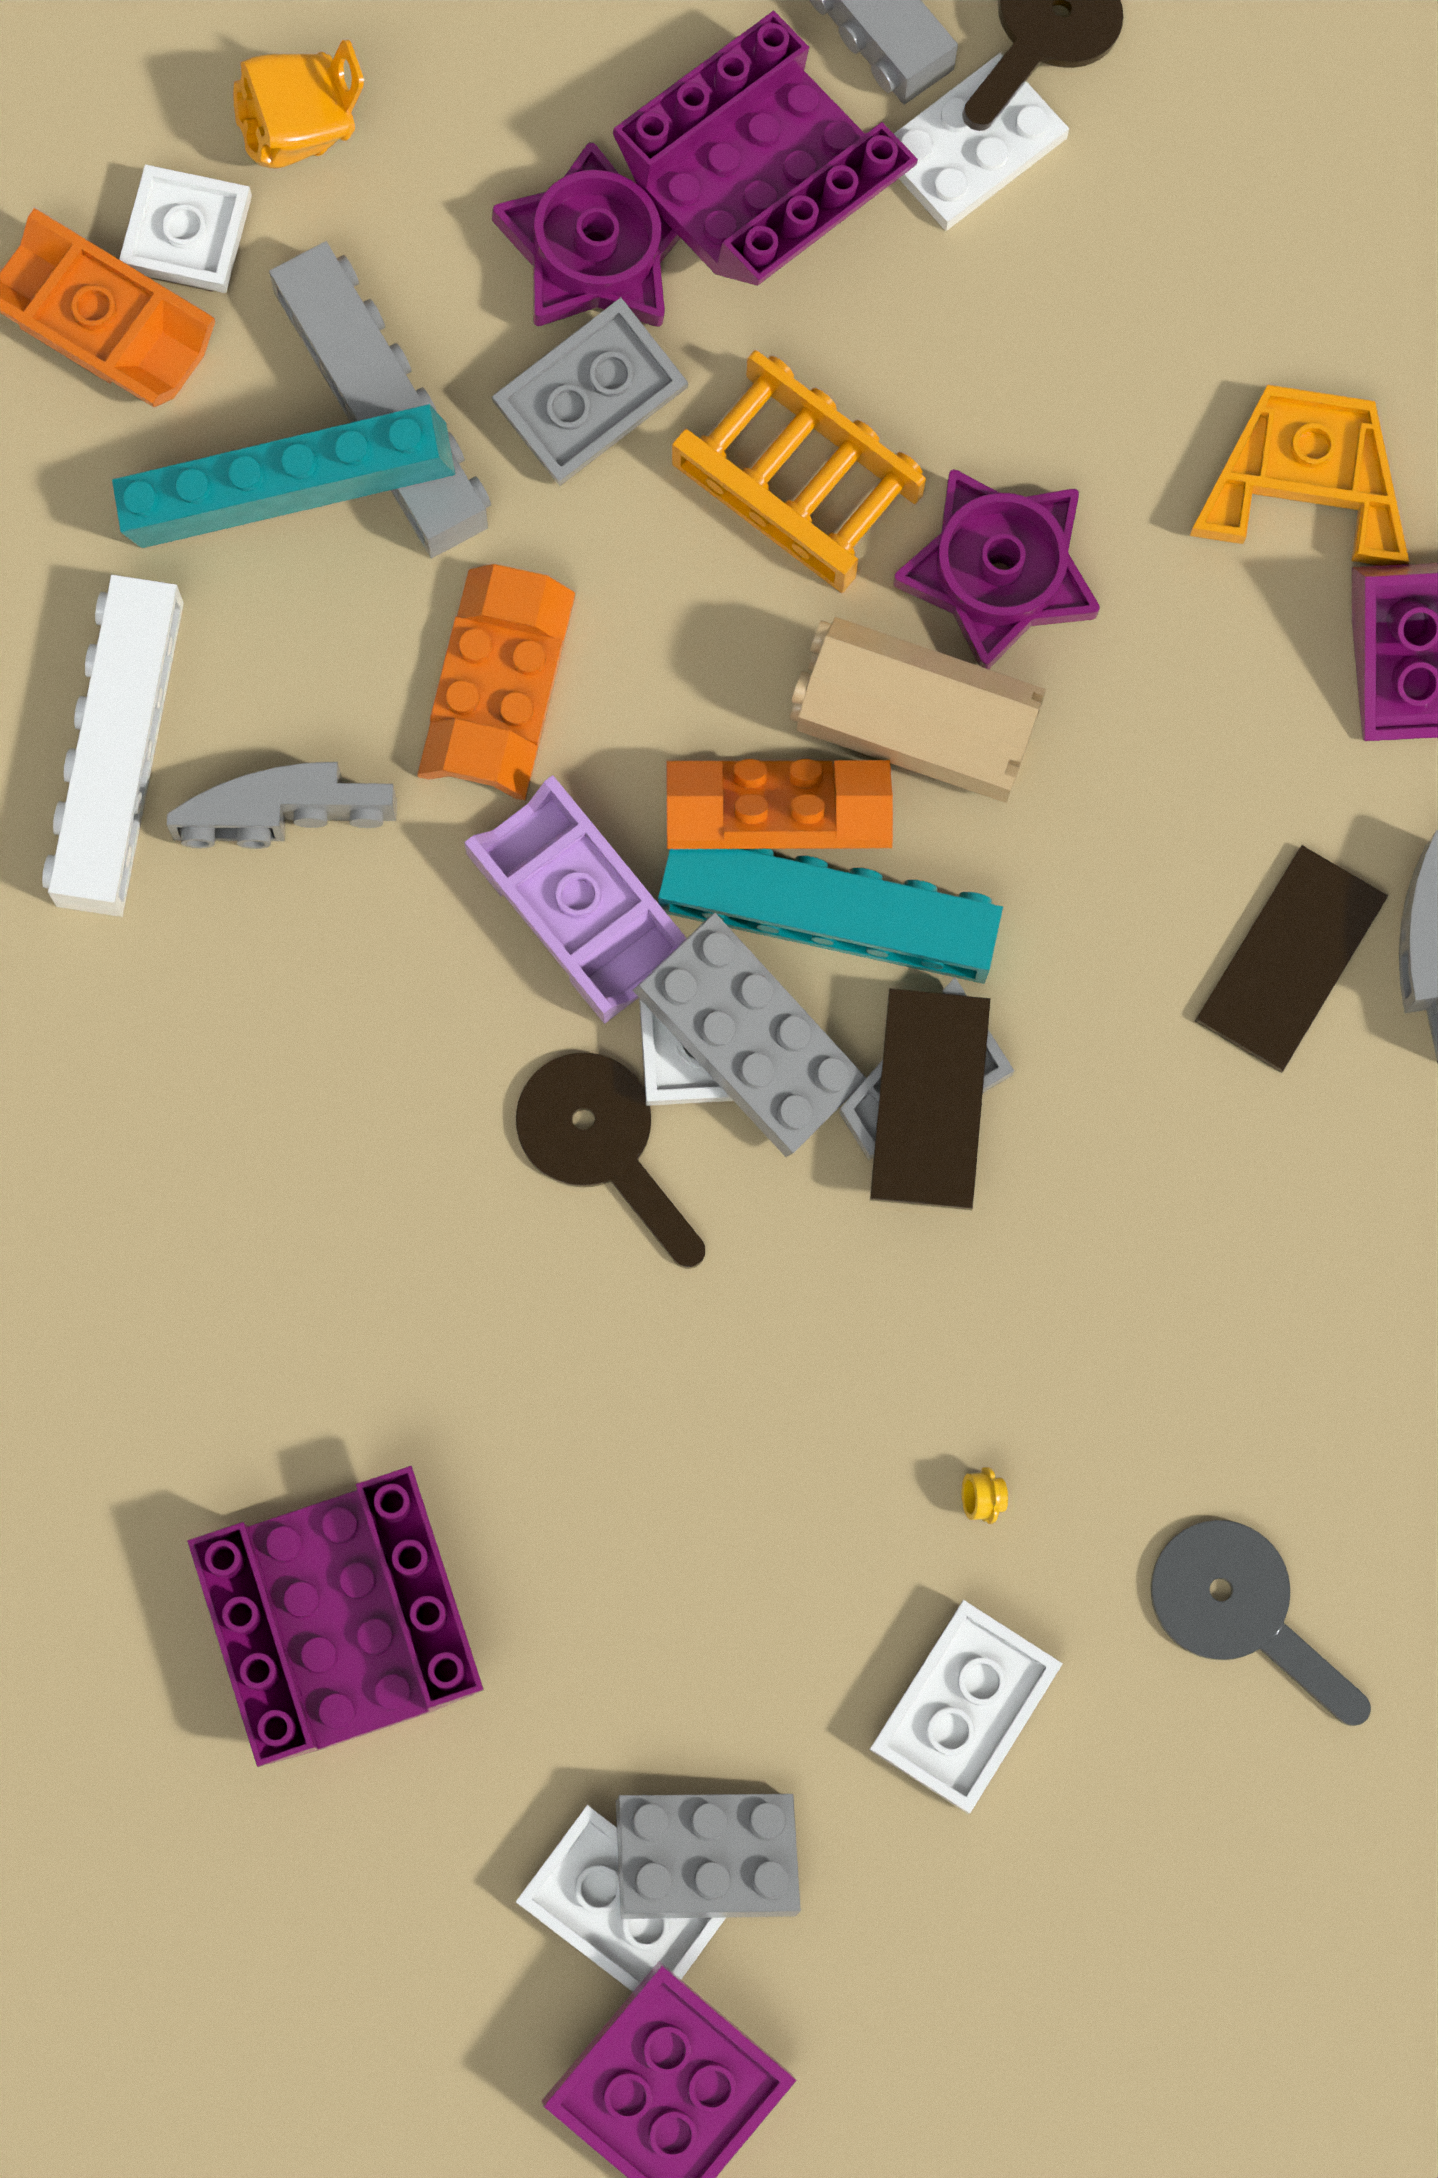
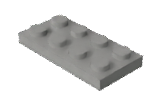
(750, 1034)

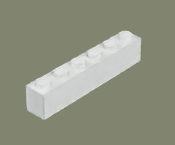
(114, 745)

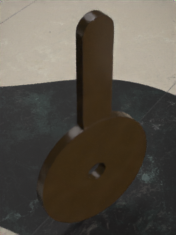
(1045, 38)
(608, 1148)

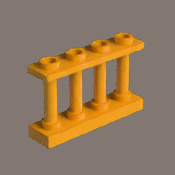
(790, 522)

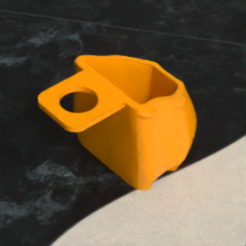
(295, 104)

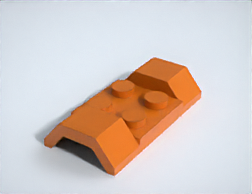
(102, 312)
(497, 679)
(779, 804)

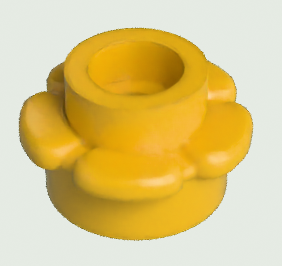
(984, 1495)

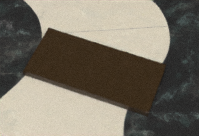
(1291, 958)
(930, 1099)

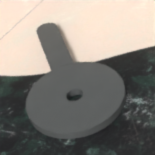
(1249, 1617)

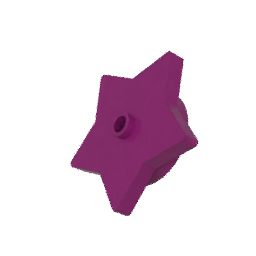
(590, 242)
(1010, 529)

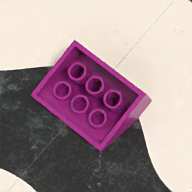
(1396, 650)

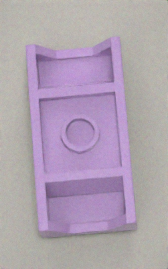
(577, 897)

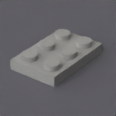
(590, 391)
(707, 1856)

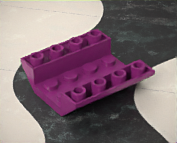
(755, 155)
(335, 1618)

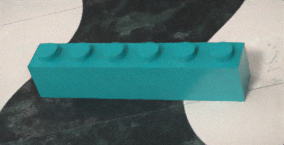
(284, 476)
(835, 909)

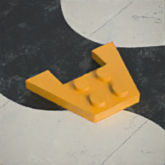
(1316, 453)

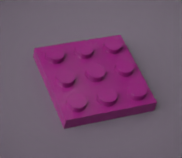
(668, 2085)

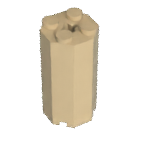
(916, 708)

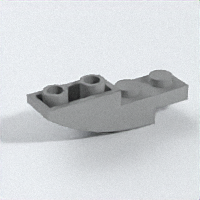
(257, 804)
(1420, 940)

